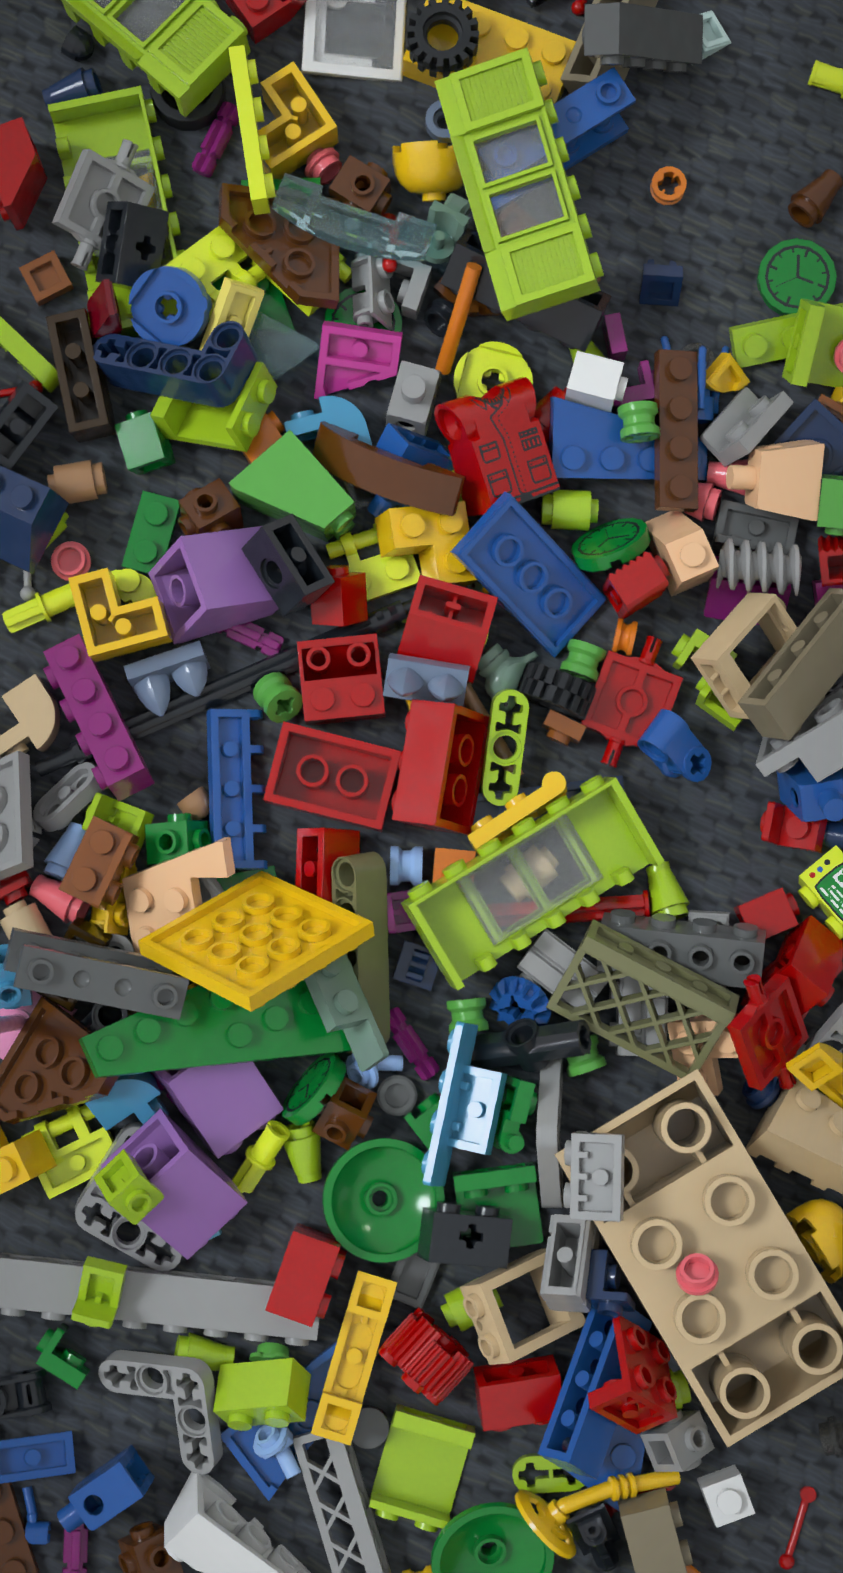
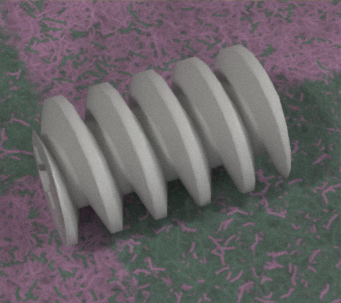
(759, 566)

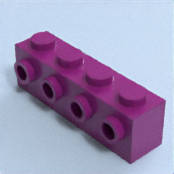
(98, 717)

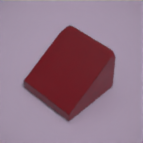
(104, 310)

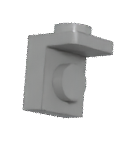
(413, 292)

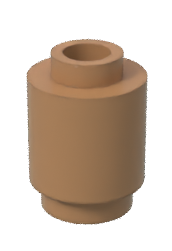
(78, 481)

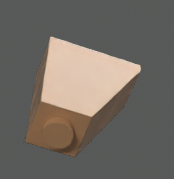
(682, 549)

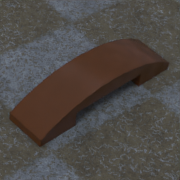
(385, 473)

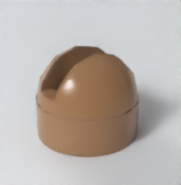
(196, 803)

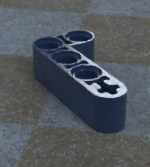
(177, 372)

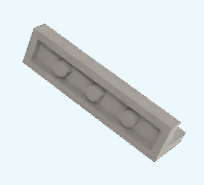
(357, 1503)

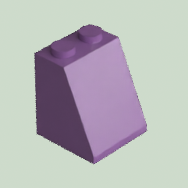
(209, 584)
(221, 1102)
(195, 1190)

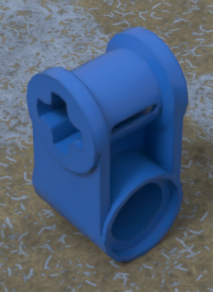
(675, 748)

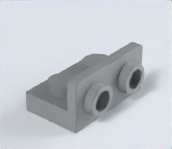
(743, 424)
(596, 1176)

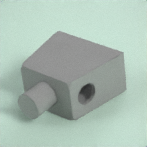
(414, 396)

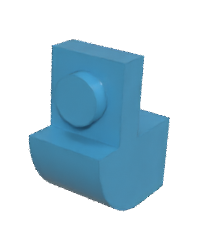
(334, 411)
(129, 1095)

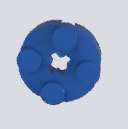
(191, 300)

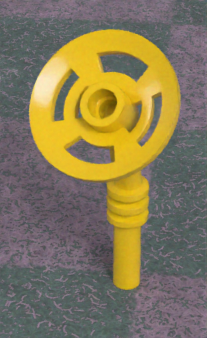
(551, 1517)

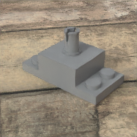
(816, 744)

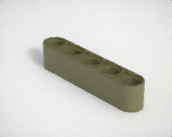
(361, 887)

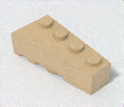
(803, 1135)

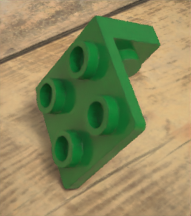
(507, 1187)

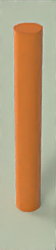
(458, 317)

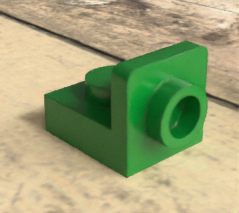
(66, 1364)

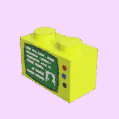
(824, 888)

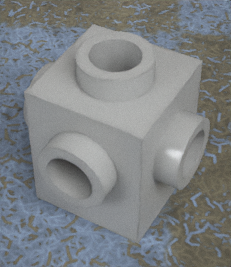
(678, 1442)

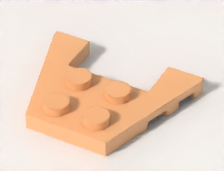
(173, 887)

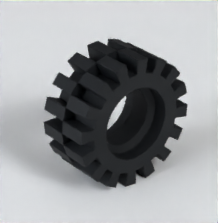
(451, 15)
(557, 691)

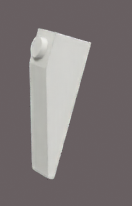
(216, 1538)

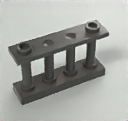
(93, 974)

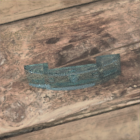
(349, 226)

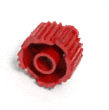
(427, 1356)

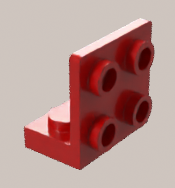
(645, 1392)

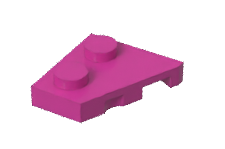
(355, 356)

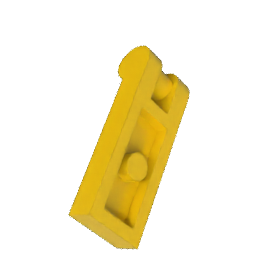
(518, 809)

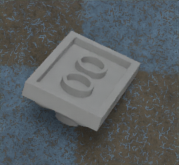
(16, 815)

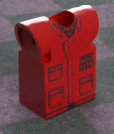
(497, 445)

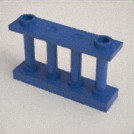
(592, 117)

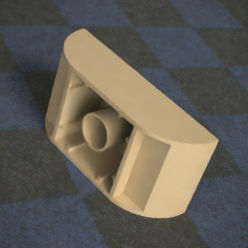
(771, 1322)

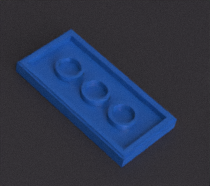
(529, 574)

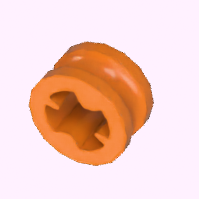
(675, 174)
(624, 637)

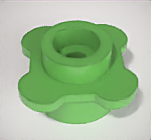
(270, 1351)

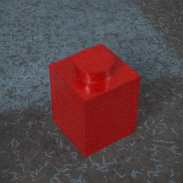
(343, 601)
(770, 912)

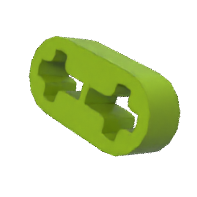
(543, 1484)

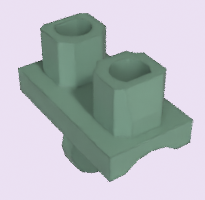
(451, 223)

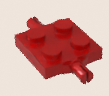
(629, 698)
(768, 1031)

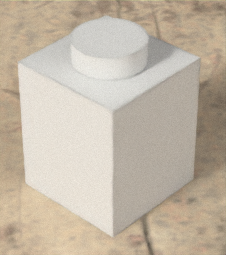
(596, 381)
(725, 1496)

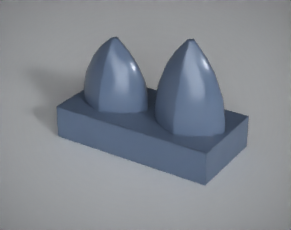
(152, 676)
(425, 679)

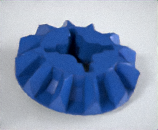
(526, 995)

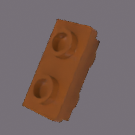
(100, 864)

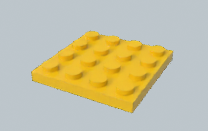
(256, 940)

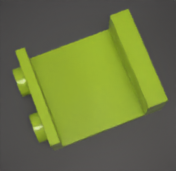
(813, 344)
(220, 427)
(420, 1468)

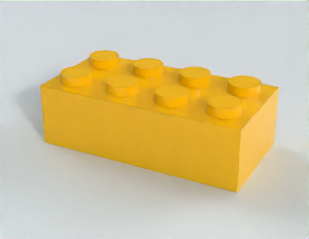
(499, 37)

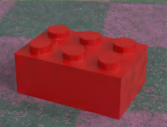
(440, 767)
(332, 776)

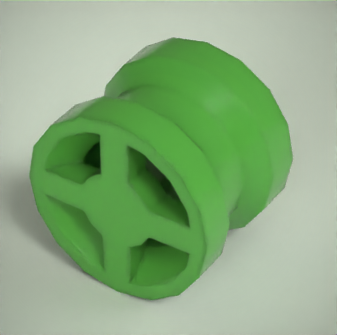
(638, 421)
(583, 660)
(277, 697)
(468, 1011)
(588, 1062)

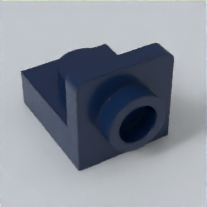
(602, 1279)

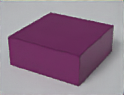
(614, 337)

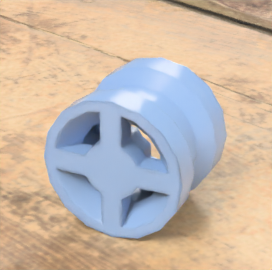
(406, 865)

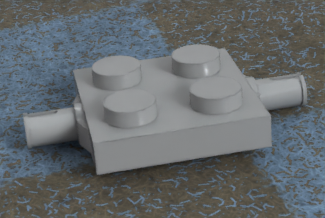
(89, 190)

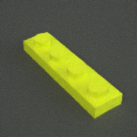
(254, 146)

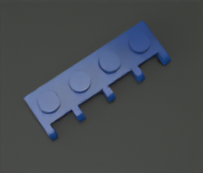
(232, 784)

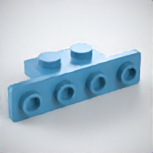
(466, 1107)

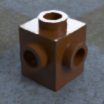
(362, 186)
(209, 510)
(344, 1121)
(145, 1551)

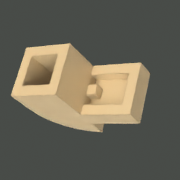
(36, 715)

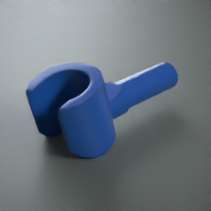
(36, 1531)

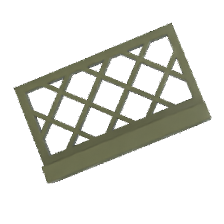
(664, 978)

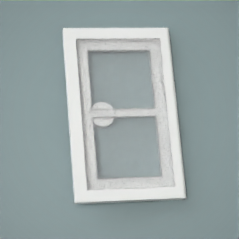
(354, 39)

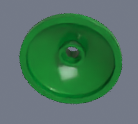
(382, 1231)
(514, 1547)

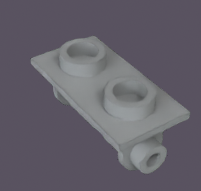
(377, 302)

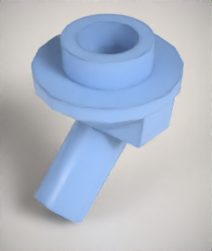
(370, 1078)
(276, 1441)

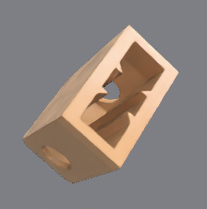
(782, 478)

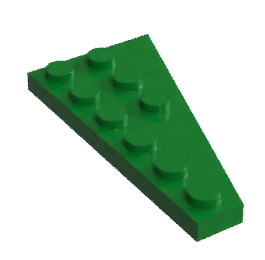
(212, 1034)

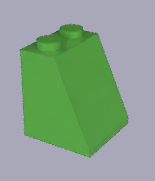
(294, 482)

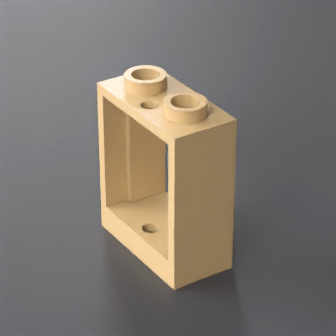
(714, 655)
(488, 1321)

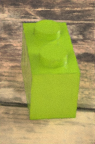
(262, 1393)

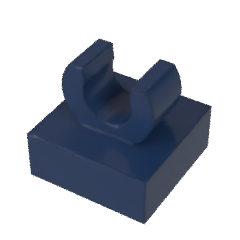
(661, 284)
(416, 966)

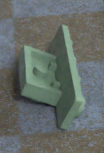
(346, 1008)

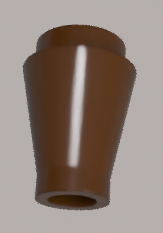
(813, 201)

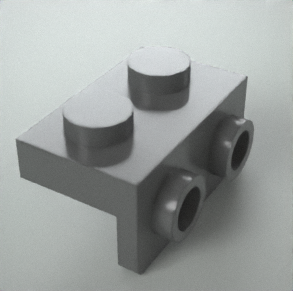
(756, 525)

